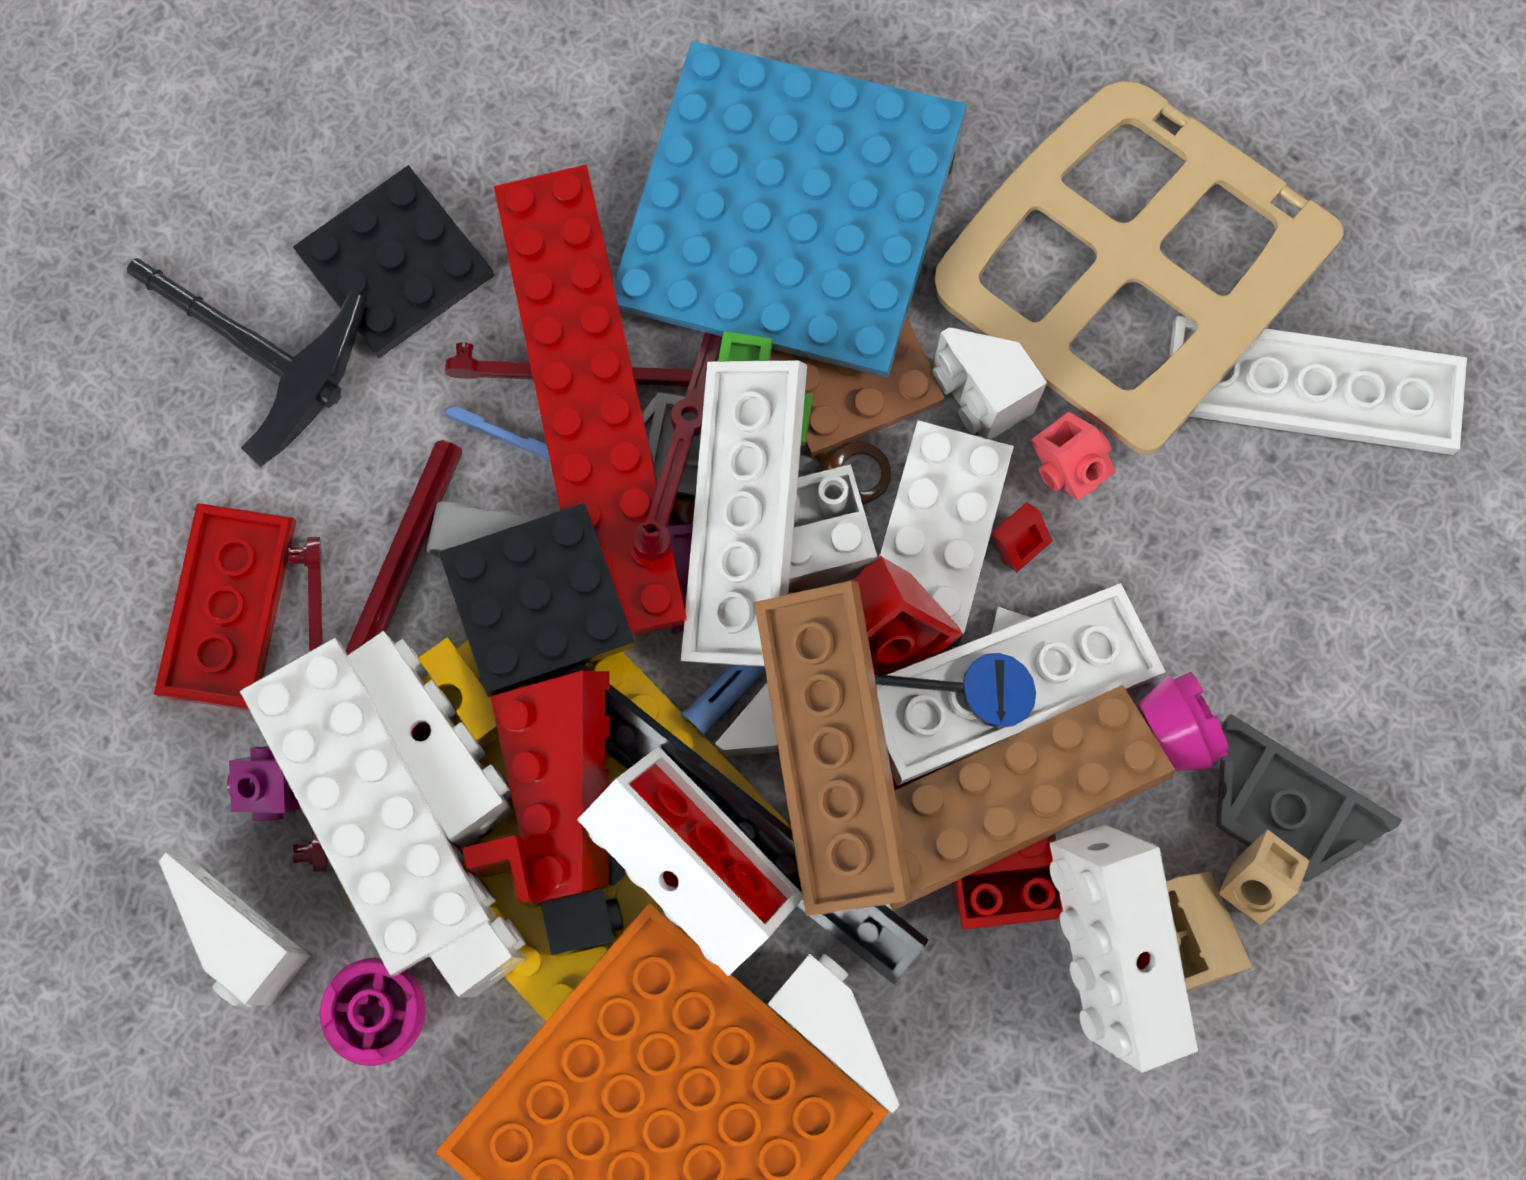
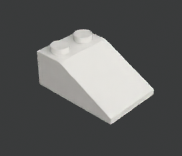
(232, 939)
(829, 1018)

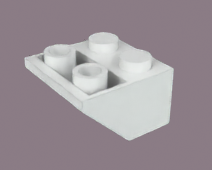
(988, 379)
(829, 531)

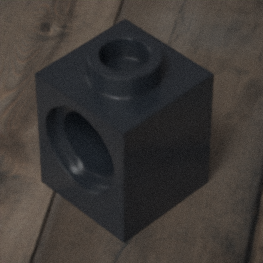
(581, 922)

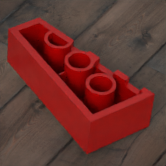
(555, 772)

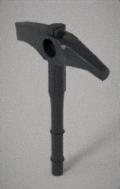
(306, 379)

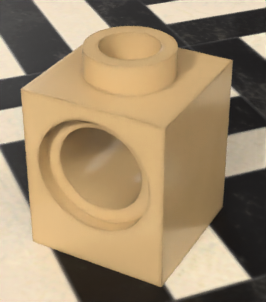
(1264, 877)

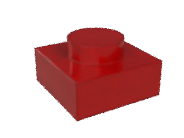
(1021, 537)

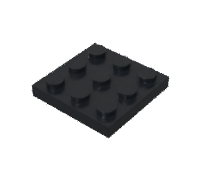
(399, 255)
(536, 600)

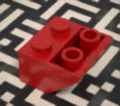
(1010, 890)

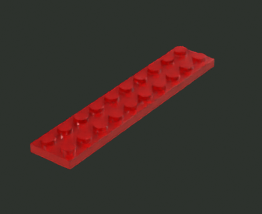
(587, 380)

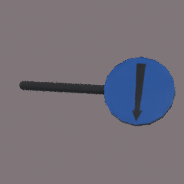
(993, 687)

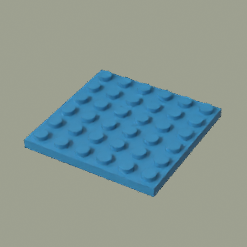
(789, 207)

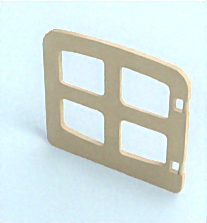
(1132, 253)

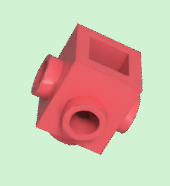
(1073, 456)

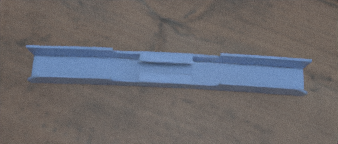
(477, 422)

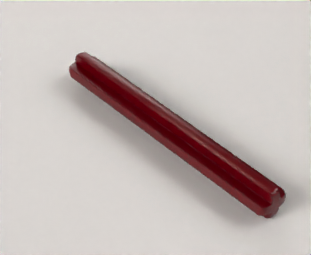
(406, 544)

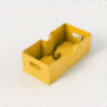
(462, 689)

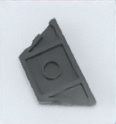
(1299, 803)

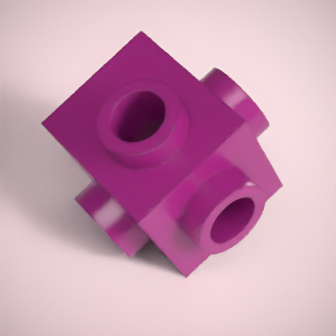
(260, 786)

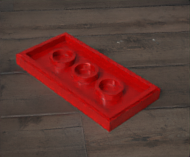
(225, 605)

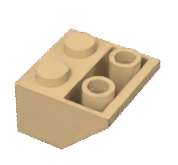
(1204, 932)

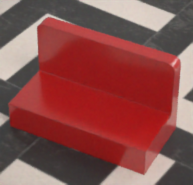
(500, 857)

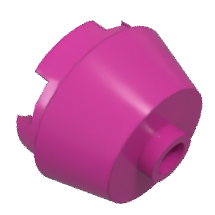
(1184, 723)
(372, 1014)

